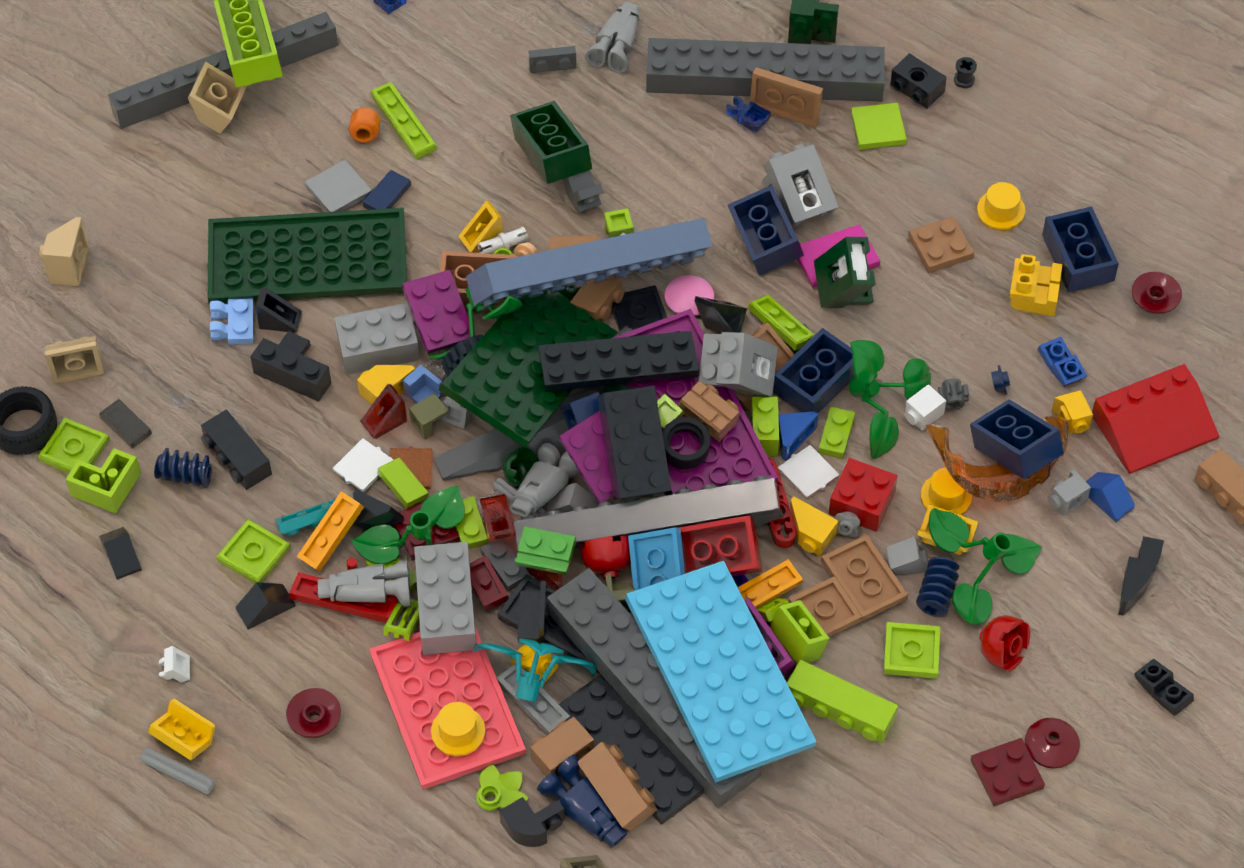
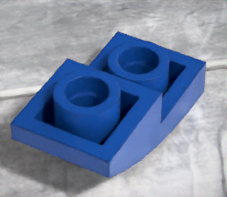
(1061, 362)

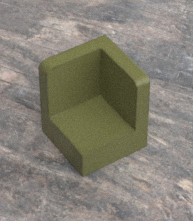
(425, 413)
(619, 590)

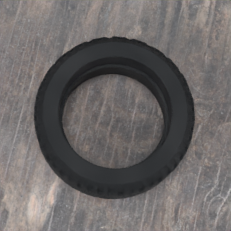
(38, 435)

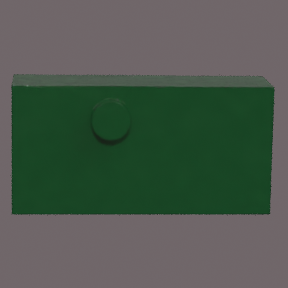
(551, 142)

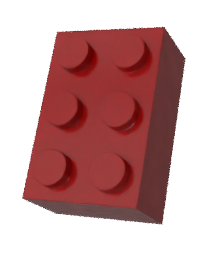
(722, 540)

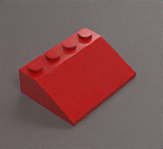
(1155, 418)

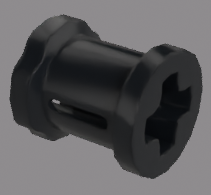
(964, 76)

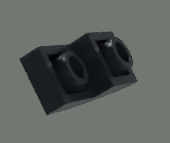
(1163, 688)

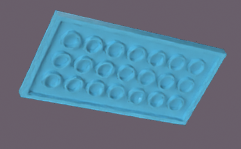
(720, 671)

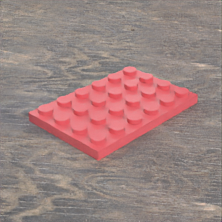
(423, 685)

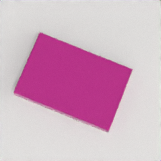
(816, 247)

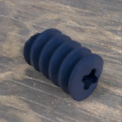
(183, 468)
(937, 586)

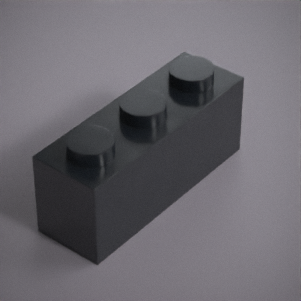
(291, 369)
(235, 450)

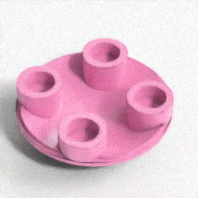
(682, 292)

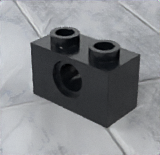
(918, 80)

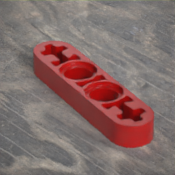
(786, 520)

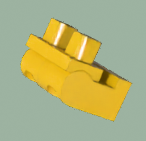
(1035, 286)

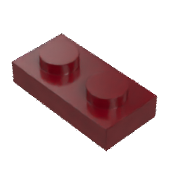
(487, 584)

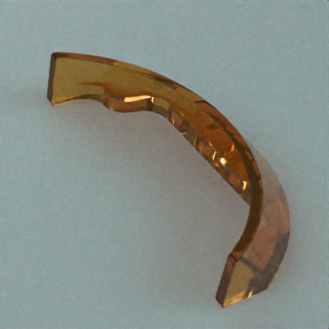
(992, 481)

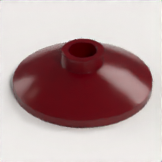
(1160, 286)
(310, 703)
(1048, 752)

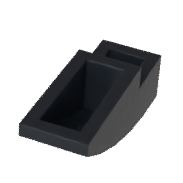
(1140, 573)

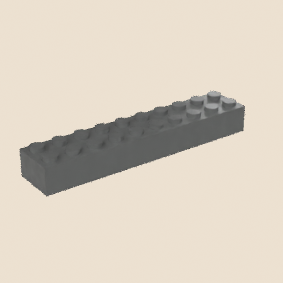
(728, 67)
(621, 655)

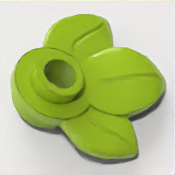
(502, 787)

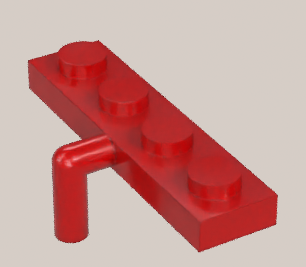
(306, 590)

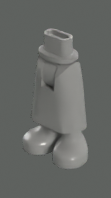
(617, 38)
(543, 480)
(368, 584)

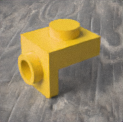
(527, 659)

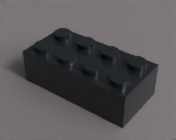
(634, 442)

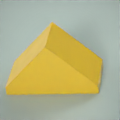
(482, 227)

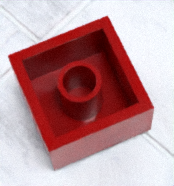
(864, 492)

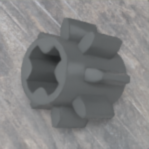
(954, 393)

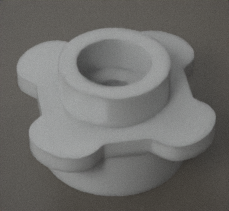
(847, 524)

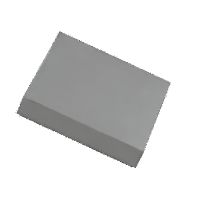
(338, 187)

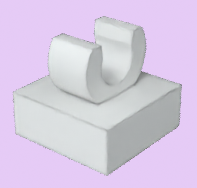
(175, 665)

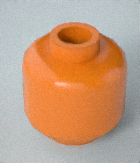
(364, 125)

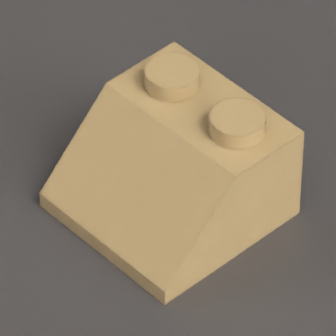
(215, 97)
(65, 253)
(74, 359)

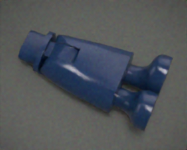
(582, 802)

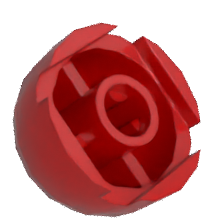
(606, 555)
(1003, 641)

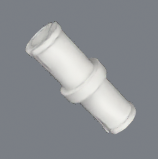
(503, 241)

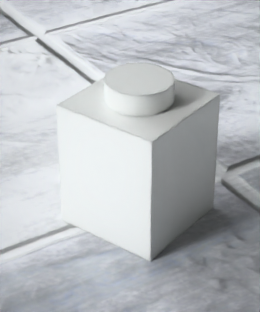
(924, 407)

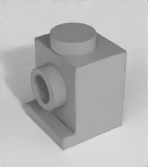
(1069, 493)

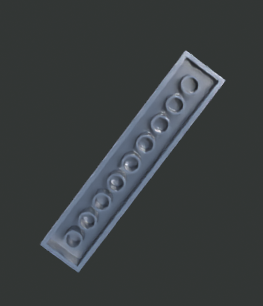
(589, 262)

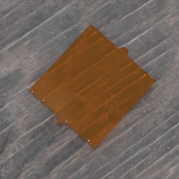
(417, 460)

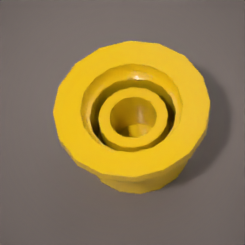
(1001, 207)
(945, 493)
(458, 729)

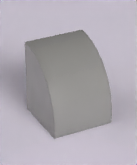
(908, 557)

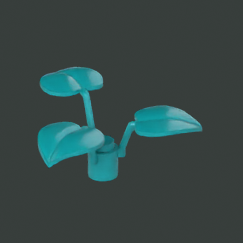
(529, 683)

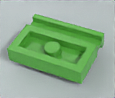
(545, 550)

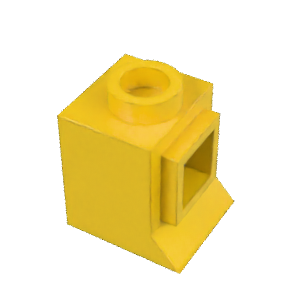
(1075, 410)

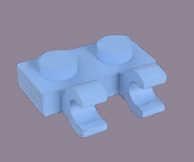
(240, 321)

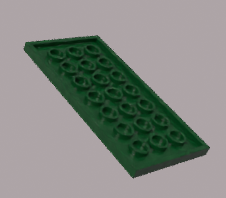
(307, 255)
(503, 371)

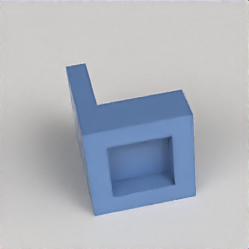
(421, 385)

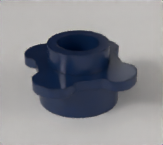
(1000, 380)

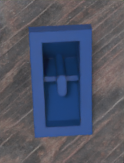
(794, 430)
(1110, 494)

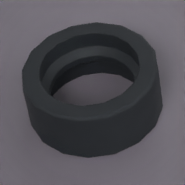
(691, 425)

